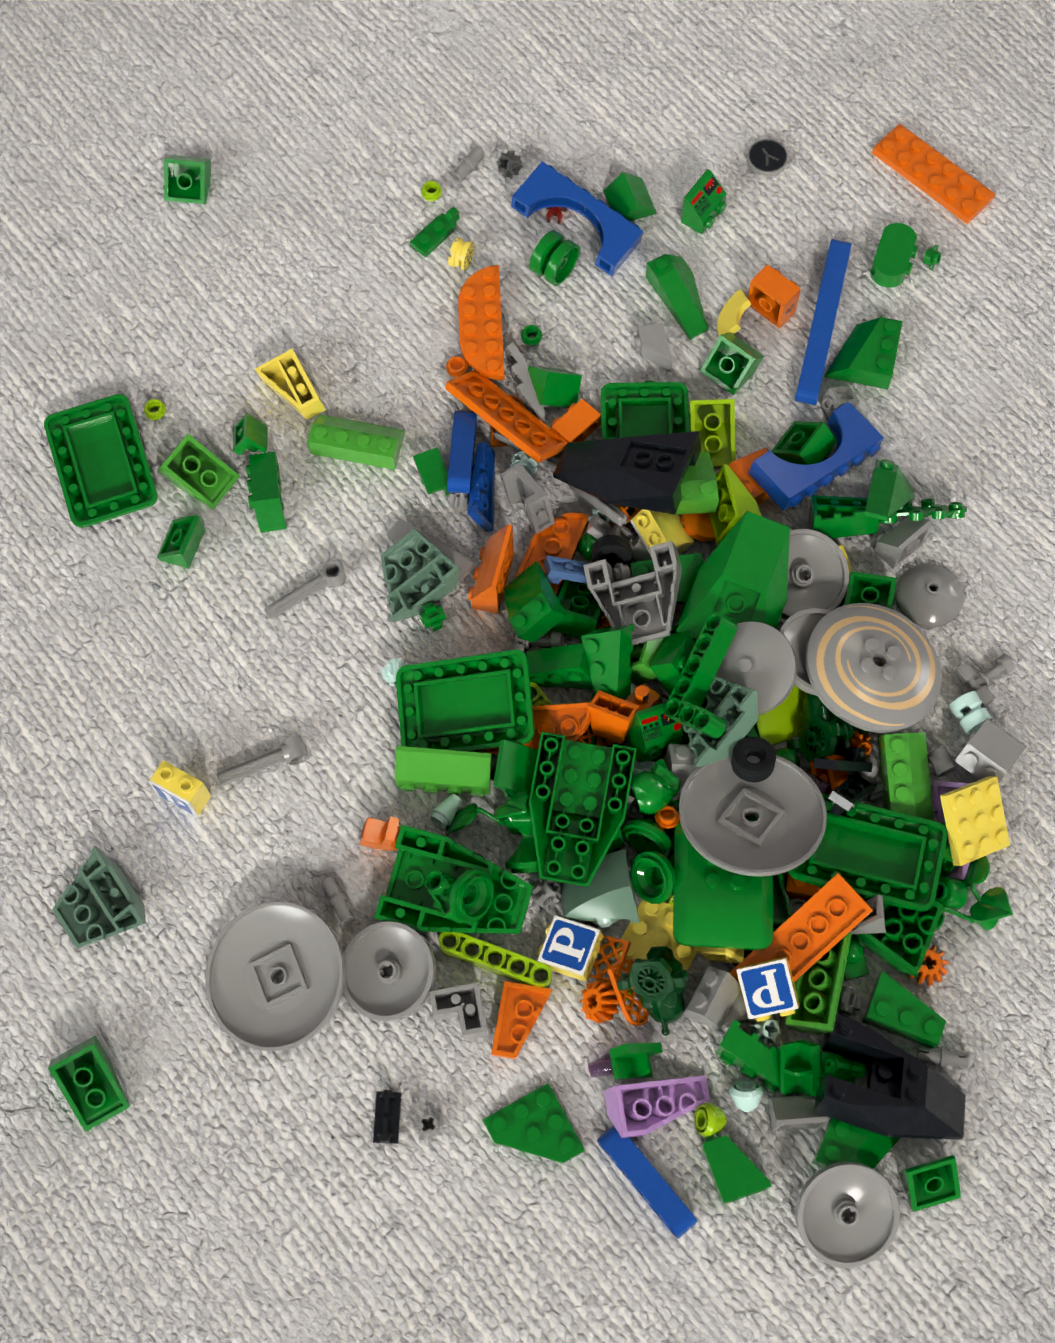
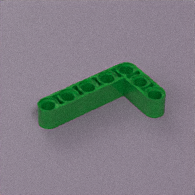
(698, 675)

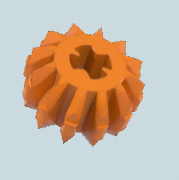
(936, 970)
(599, 1001)

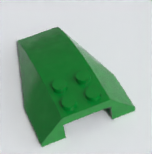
(411, 903)

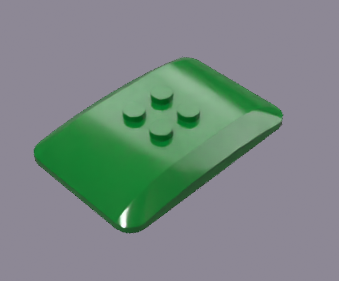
(644, 409)
(100, 460)
(466, 702)
(879, 855)
(719, 905)

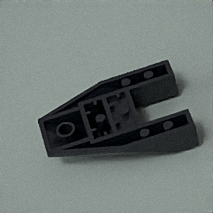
(901, 1091)

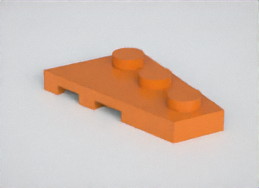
(516, 1017)

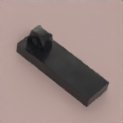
(855, 762)
(851, 793)

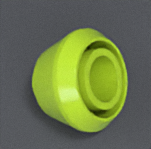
(709, 1119)

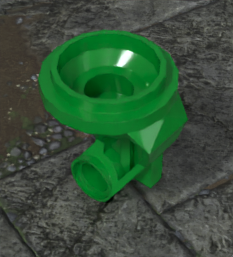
(648, 836)
(524, 857)
(653, 876)
(463, 898)

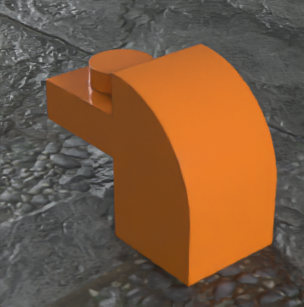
(380, 834)

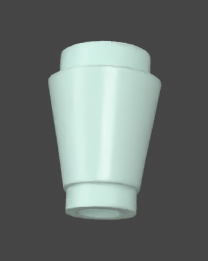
(445, 812)

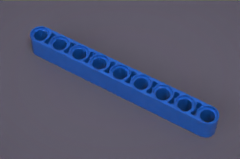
(823, 322)

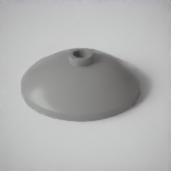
(926, 606)

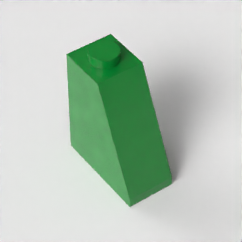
(732, 1170)

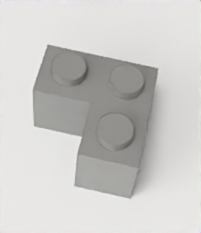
(461, 1002)

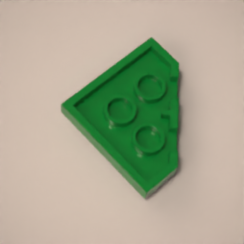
(535, 1127)

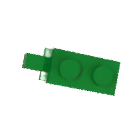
(435, 232)

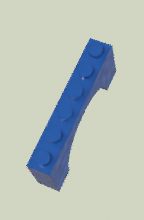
(551, 189)
(791, 482)

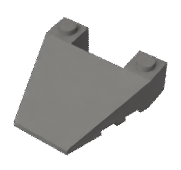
(640, 600)

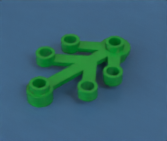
(928, 507)

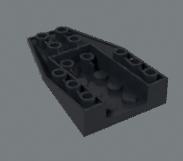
(632, 470)

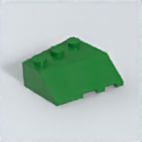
(868, 354)
(905, 938)
(851, 1144)

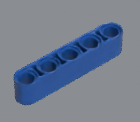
(462, 452)
(647, 1182)

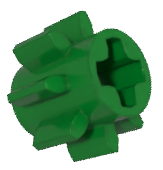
(432, 616)

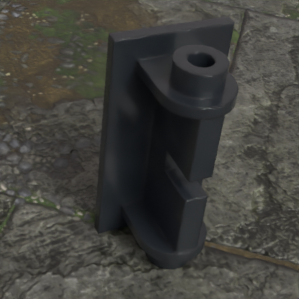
(387, 1117)

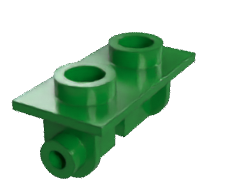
(840, 1067)

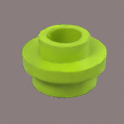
(431, 186)
(152, 405)

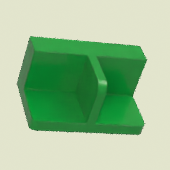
(250, 435)
(432, 471)
(633, 1060)
(799, 1067)

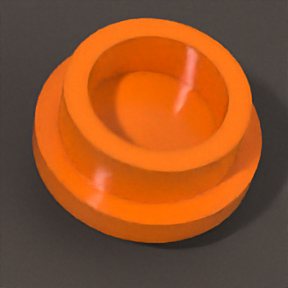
(456, 366)
(667, 817)

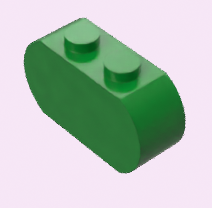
(893, 255)

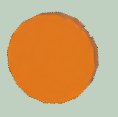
(698, 526)

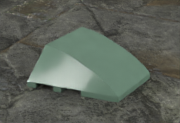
(416, 575)
(738, 709)
(608, 894)
(99, 902)

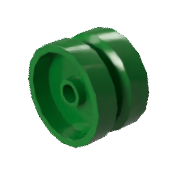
(554, 258)

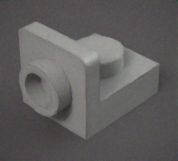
(837, 397)

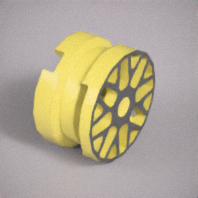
(461, 254)

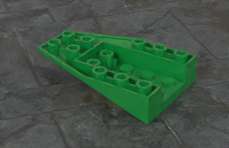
(742, 576)
(577, 805)

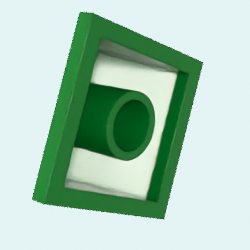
(629, 197)
(555, 386)
(182, 541)
(931, 1183)

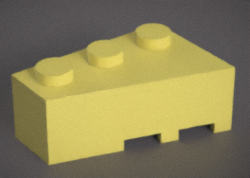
(290, 381)

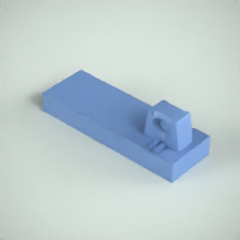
(564, 569)

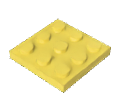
(975, 820)
(654, 931)

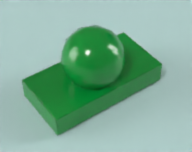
(856, 962)

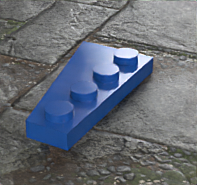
(482, 489)

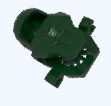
(821, 731)
(662, 973)

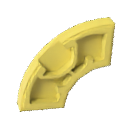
(731, 313)

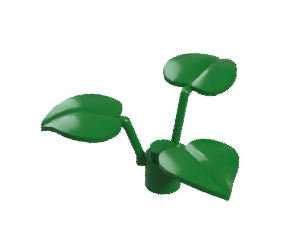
(513, 806)
(990, 906)

